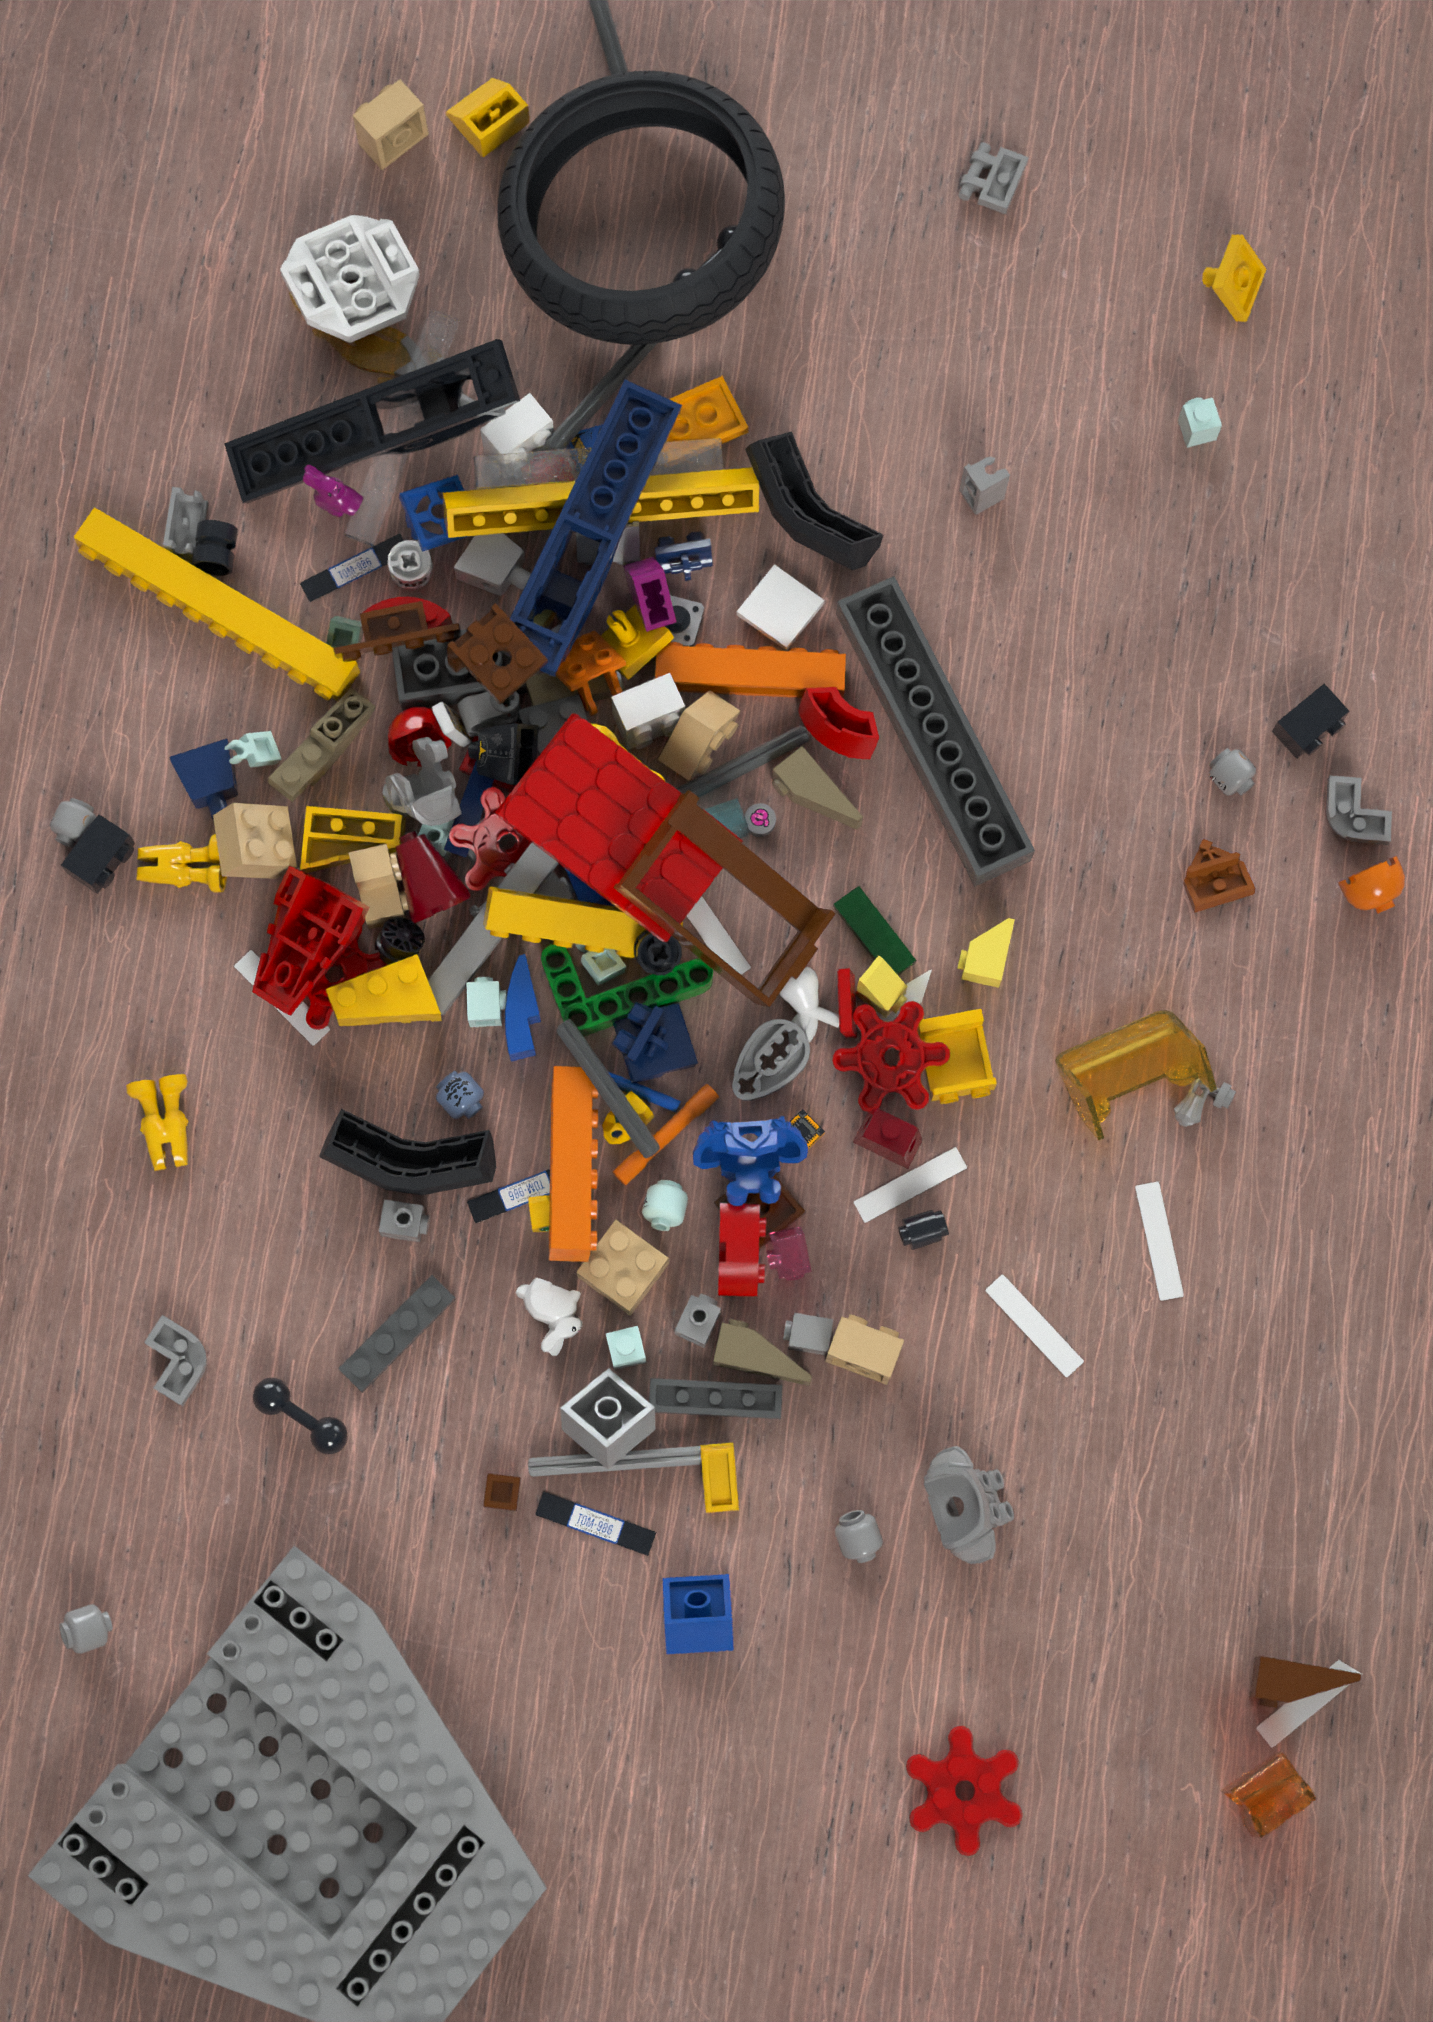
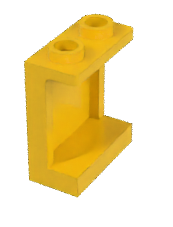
(969, 1062)

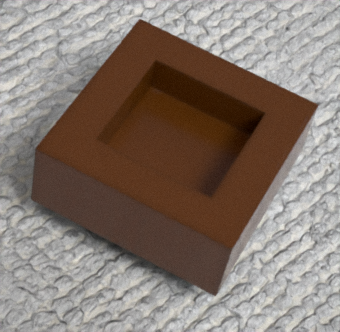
(502, 1492)

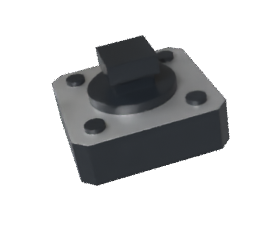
(688, 621)

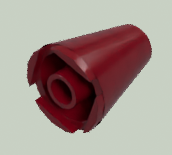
(427, 878)

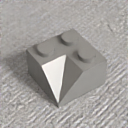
(608, 1418)

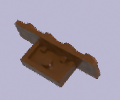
(395, 628)

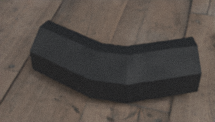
(800, 508)
(409, 1164)

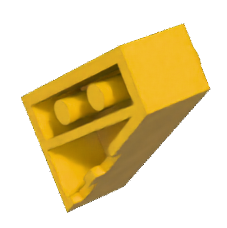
(336, 832)
(385, 996)

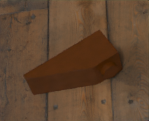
(1287, 1681)

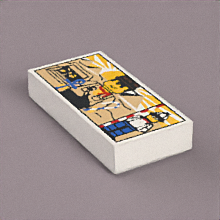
(451, 724)

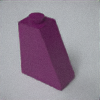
(650, 593)

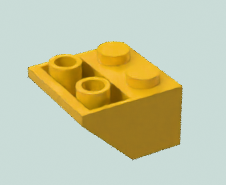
(490, 115)

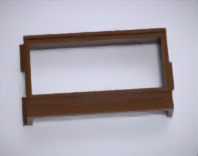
(750, 872)

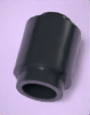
(923, 1229)

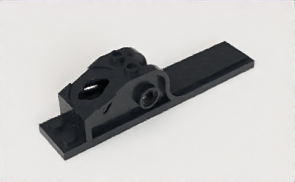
(352, 429)

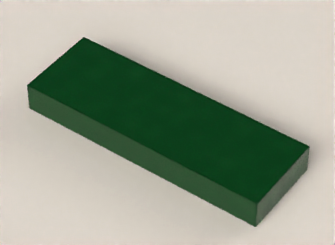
(873, 930)

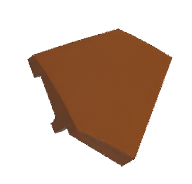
(1216, 878)

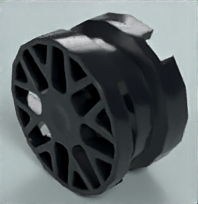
(399, 940)
(655, 955)

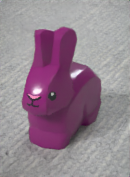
(332, 493)

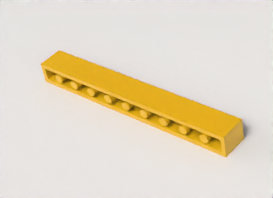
(540, 505)
(215, 604)

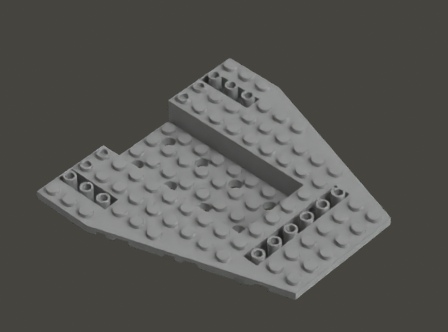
(201, 1890)

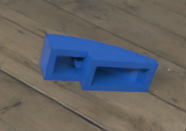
(520, 1012)

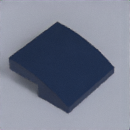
(678, 1056)

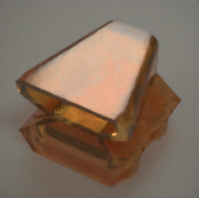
(1269, 1794)

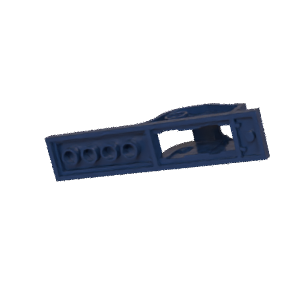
(599, 510)

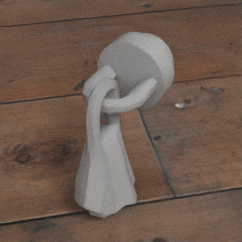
(1190, 1108)

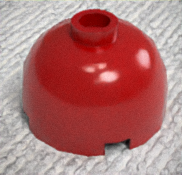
(409, 726)

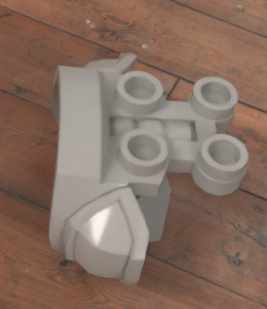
(427, 796)
(971, 1533)

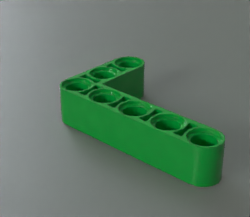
(620, 995)

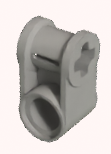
(484, 711)

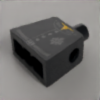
(505, 751)

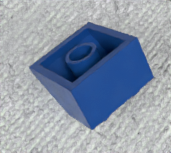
(697, 1614)

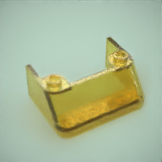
(1128, 1060)

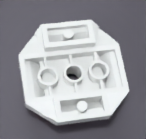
(346, 251)

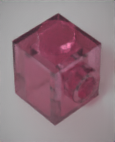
(789, 1254)

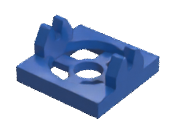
(410, 500)

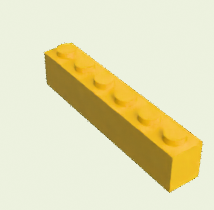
(560, 920)

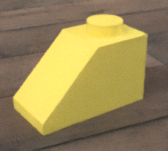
(987, 955)
(882, 988)

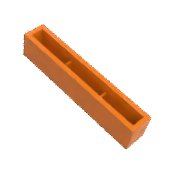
(750, 671)
(572, 1165)

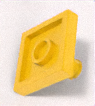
(1237, 278)
(632, 641)

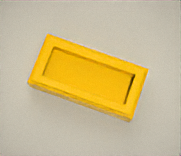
(719, 1477)

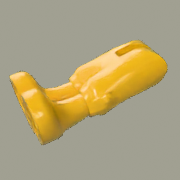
(173, 866)
(159, 1130)

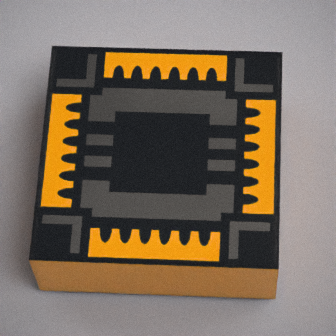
(808, 1127)

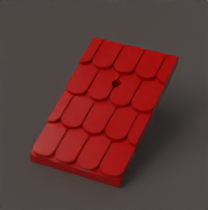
(595, 814)

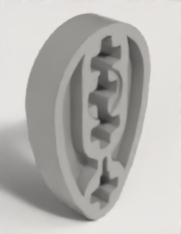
(760, 1044)

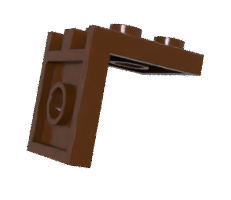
(480, 643)

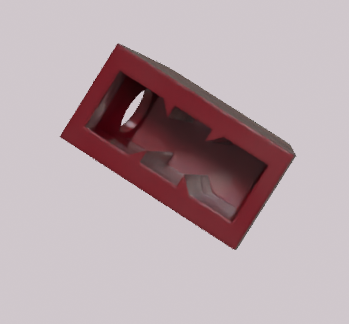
(889, 1137)

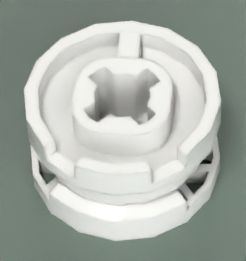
(409, 564)

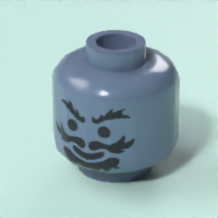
(459, 1095)

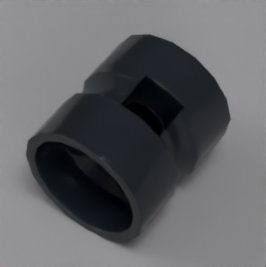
(215, 547)

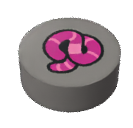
(760, 820)

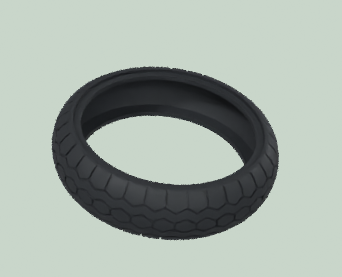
(622, 104)

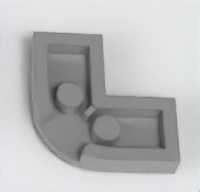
(1349, 819)
(186, 1357)

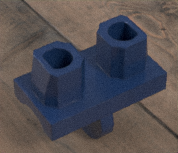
(684, 556)
(647, 1019)

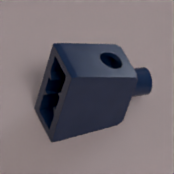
(207, 775)

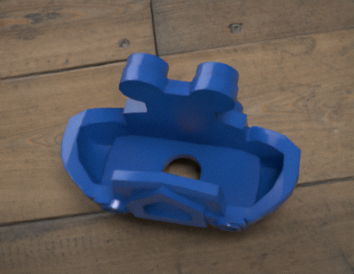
(746, 1162)

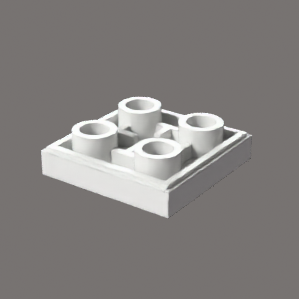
(780, 607)

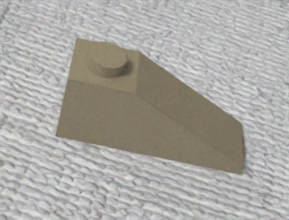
(812, 788)
(751, 1353)

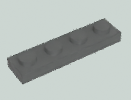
(397, 1333)
(716, 1398)

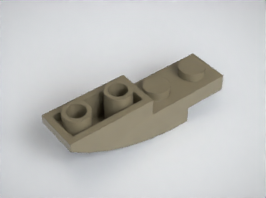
(323, 747)

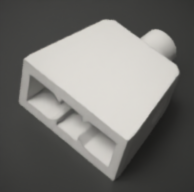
(492, 564)

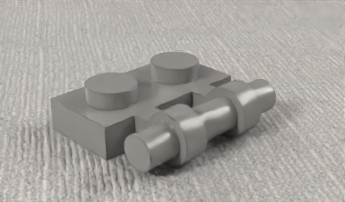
(1002, 181)

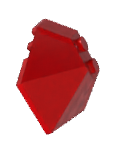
(307, 938)

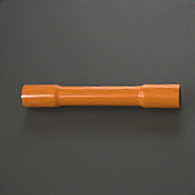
(693, 1108)

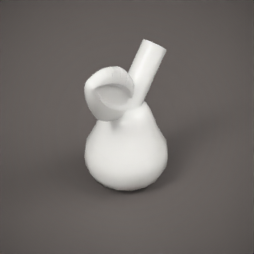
(803, 997)

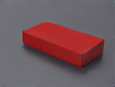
(846, 1002)

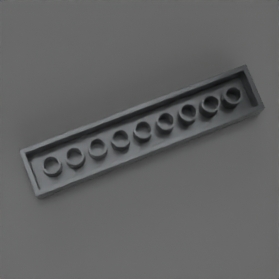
(934, 731)

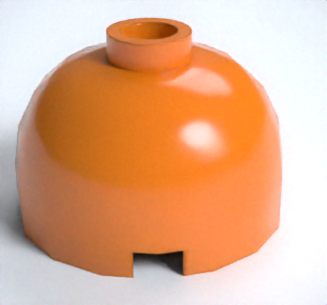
(1375, 886)

